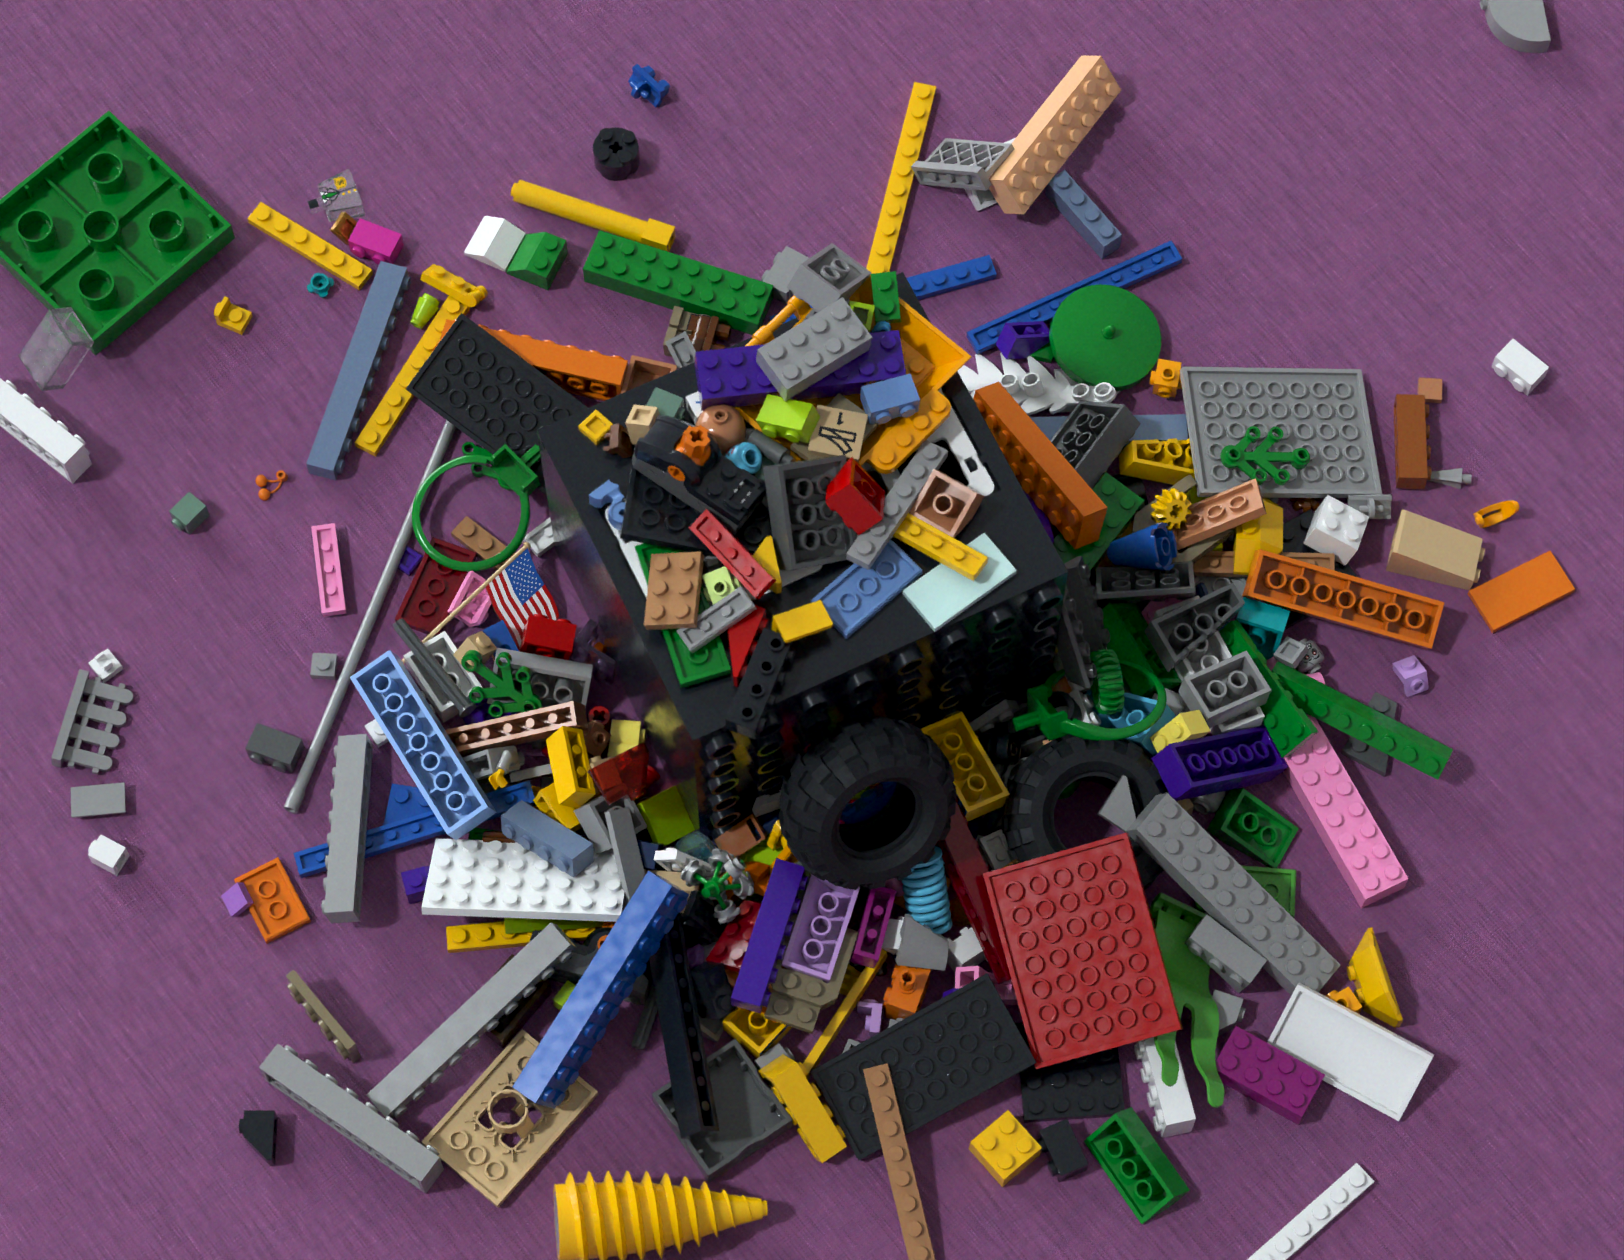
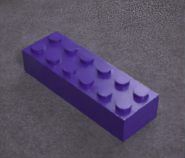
(1219, 763)

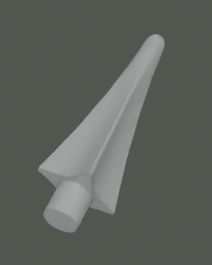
(1451, 477)

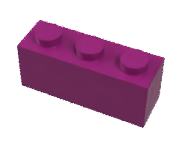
(873, 926)

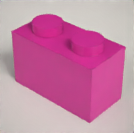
(375, 242)

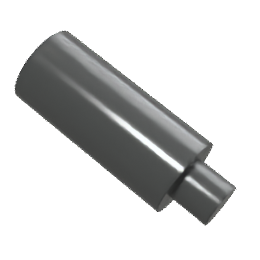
(770, 448)

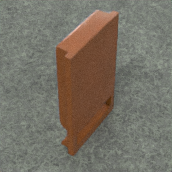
(740, 837)

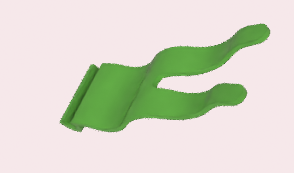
(1190, 988)

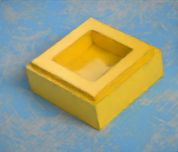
(595, 427)

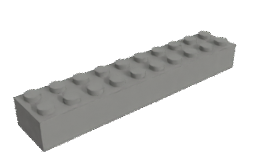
(1231, 894)

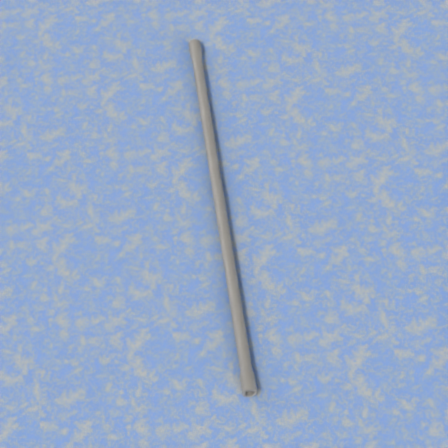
(298, 790)

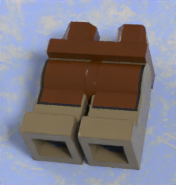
(701, 329)

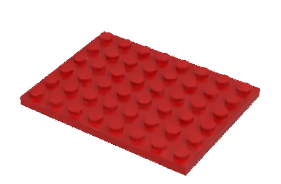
(1082, 951)

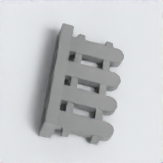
(89, 735)

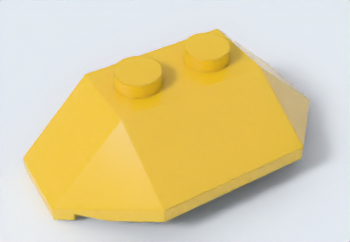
(1257, 534)
(1372, 981)

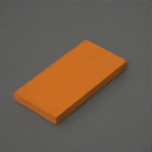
(1521, 591)

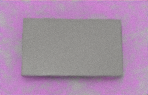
(98, 800)

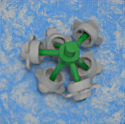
(716, 887)

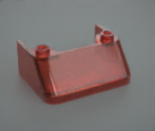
(622, 776)

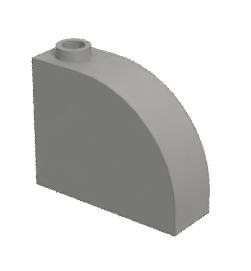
(1518, 24)

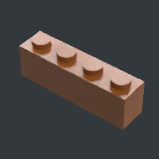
(1410, 441)

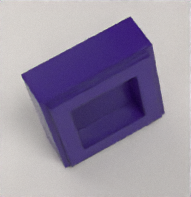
(410, 561)

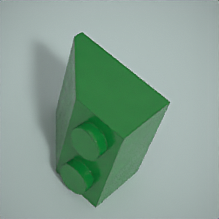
(539, 259)

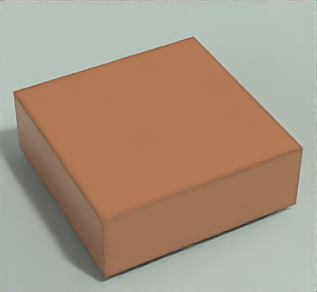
(1431, 389)

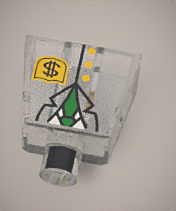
(337, 196)

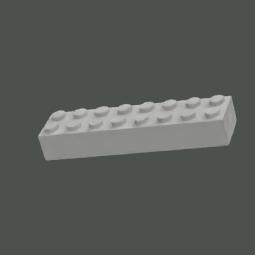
(352, 1118)

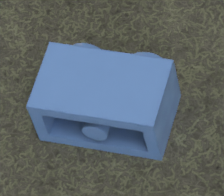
(890, 399)

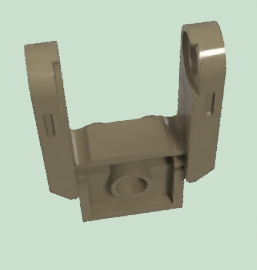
(1198, 550)
(800, 997)

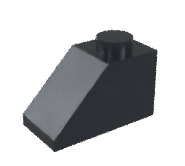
(260, 1132)

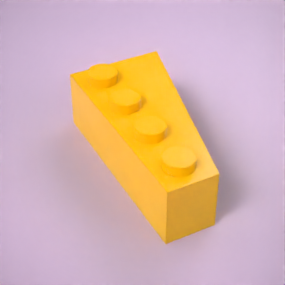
(1157, 460)
(804, 1107)

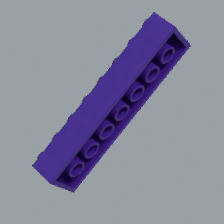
(737, 380)

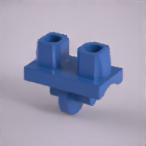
(646, 86)

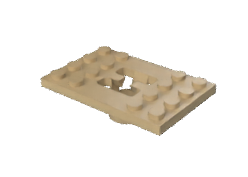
(479, 1152)

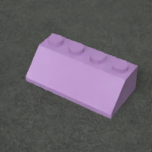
(819, 929)

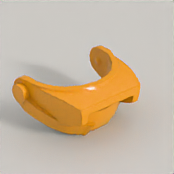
(1505, 510)

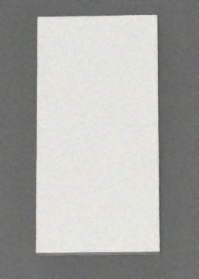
(1351, 1051)

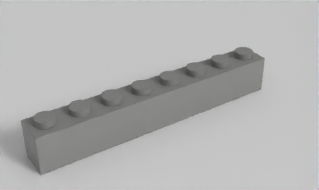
(348, 829)

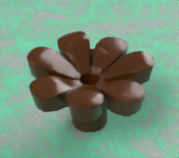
(1305, 503)

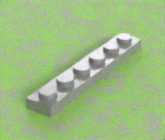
(897, 504)

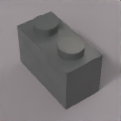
(274, 748)

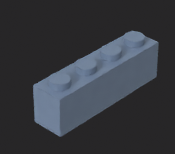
(1083, 214)
(547, 838)

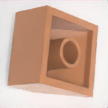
(946, 503)

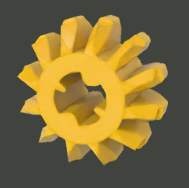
(1171, 508)

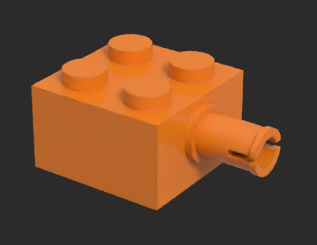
(907, 991)

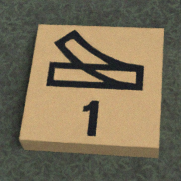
(838, 433)

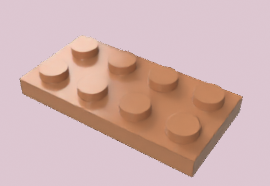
(1220, 513)

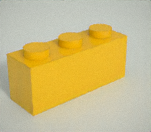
(570, 767)

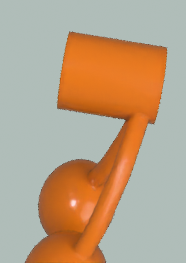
(261, 481)

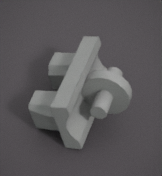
(1373, 505)

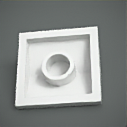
(495, 242)

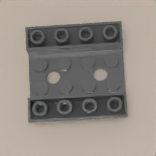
(1080, 625)

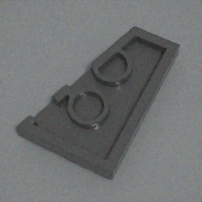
(1364, 753)

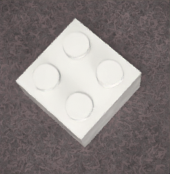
(1336, 529)

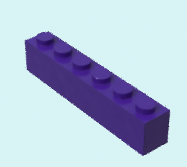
(768, 936)

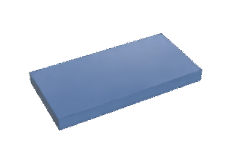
(864, 592)

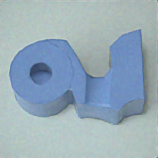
(611, 494)

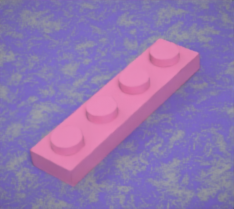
(328, 569)

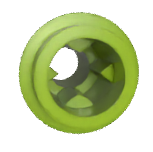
(424, 310)

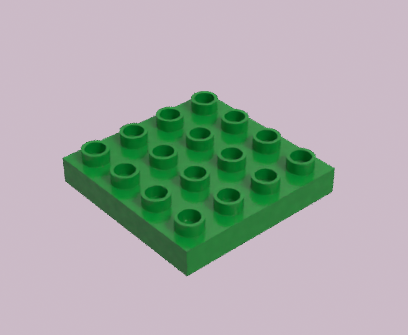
(106, 230)

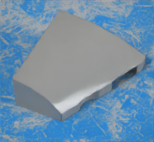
(921, 946)

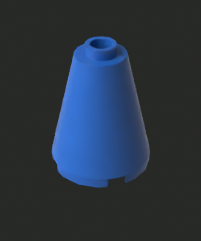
(1145, 548)

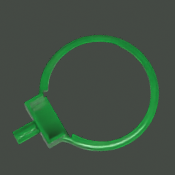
(514, 473)
(1057, 724)

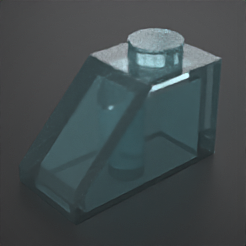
(696, 845)

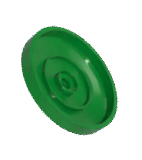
(1105, 337)

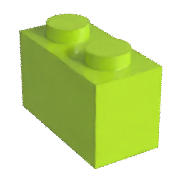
(787, 419)

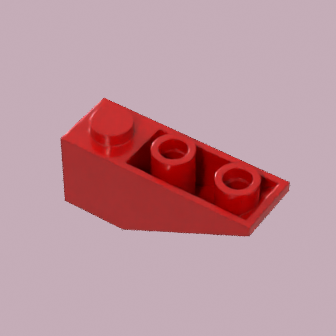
(743, 641)

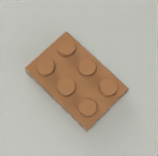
(673, 590)

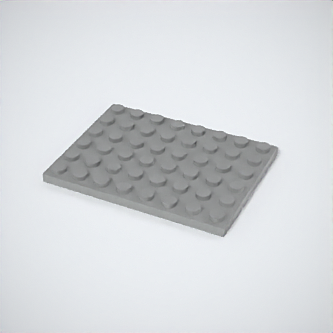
(1312, 406)

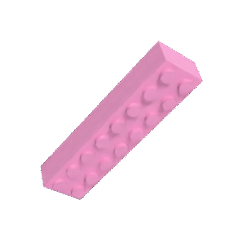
(1343, 820)

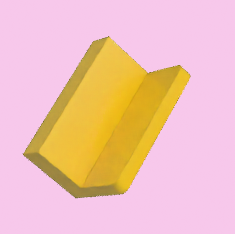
(802, 621)

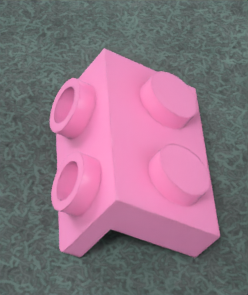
(476, 611)

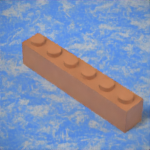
(517, 728)

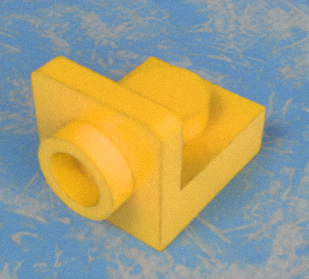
(232, 316)

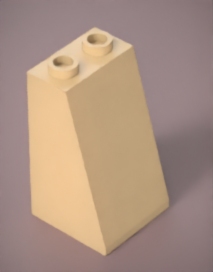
(1434, 552)

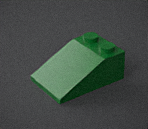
(1252, 827)

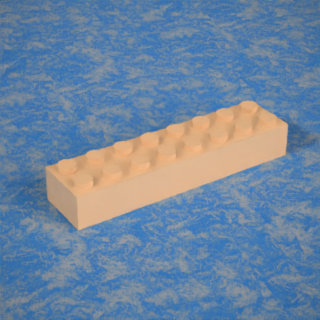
(1053, 134)

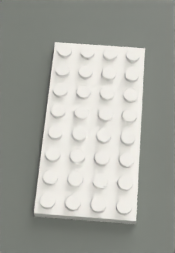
(516, 883)

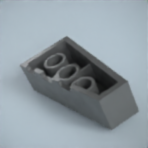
(1188, 627)

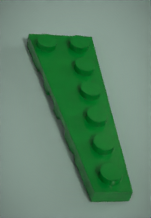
(1283, 720)

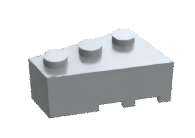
(1225, 953)

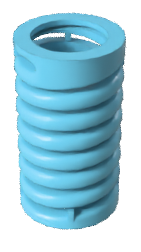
(928, 895)

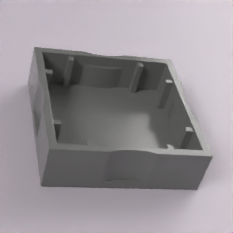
(745, 1110)

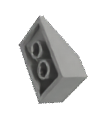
(827, 278)

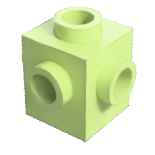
(714, 582)

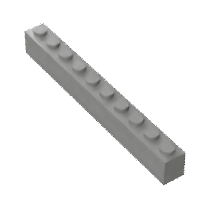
(472, 1020)

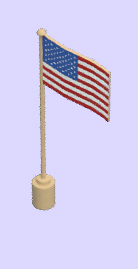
(515, 595)

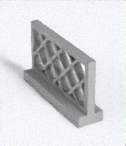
(961, 174)

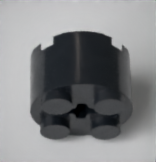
(616, 153)

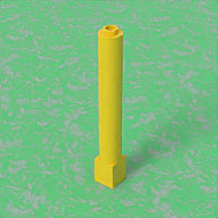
(649, 233)

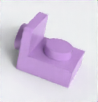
(873, 1022)

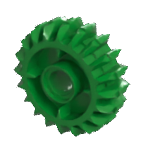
(1108, 685)

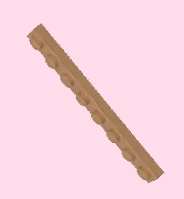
(899, 1163)

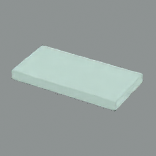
(946, 593)

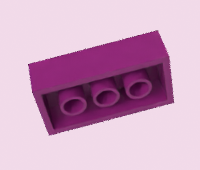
(1267, 1075)

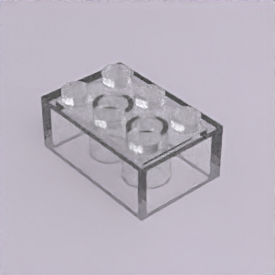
(56, 348)

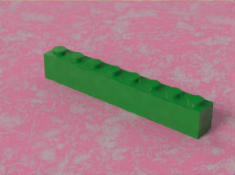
(1364, 722)

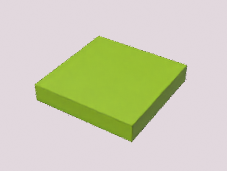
(666, 816)

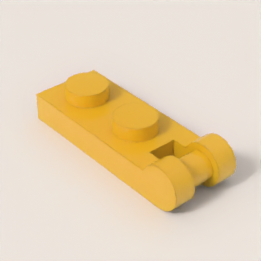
(453, 285)

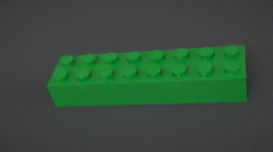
(677, 281)

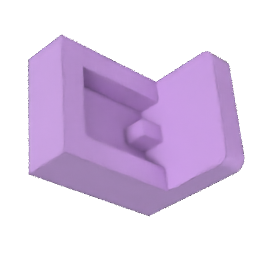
(1412, 675)

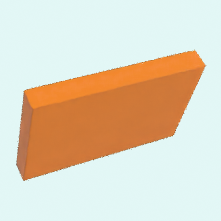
(275, 900)

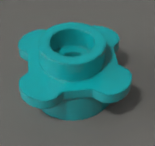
(319, 278)

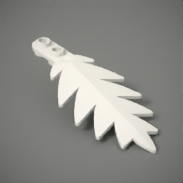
(1034, 389)

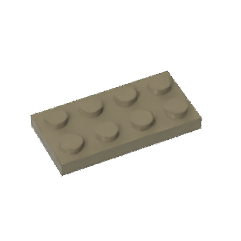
(317, 1012)

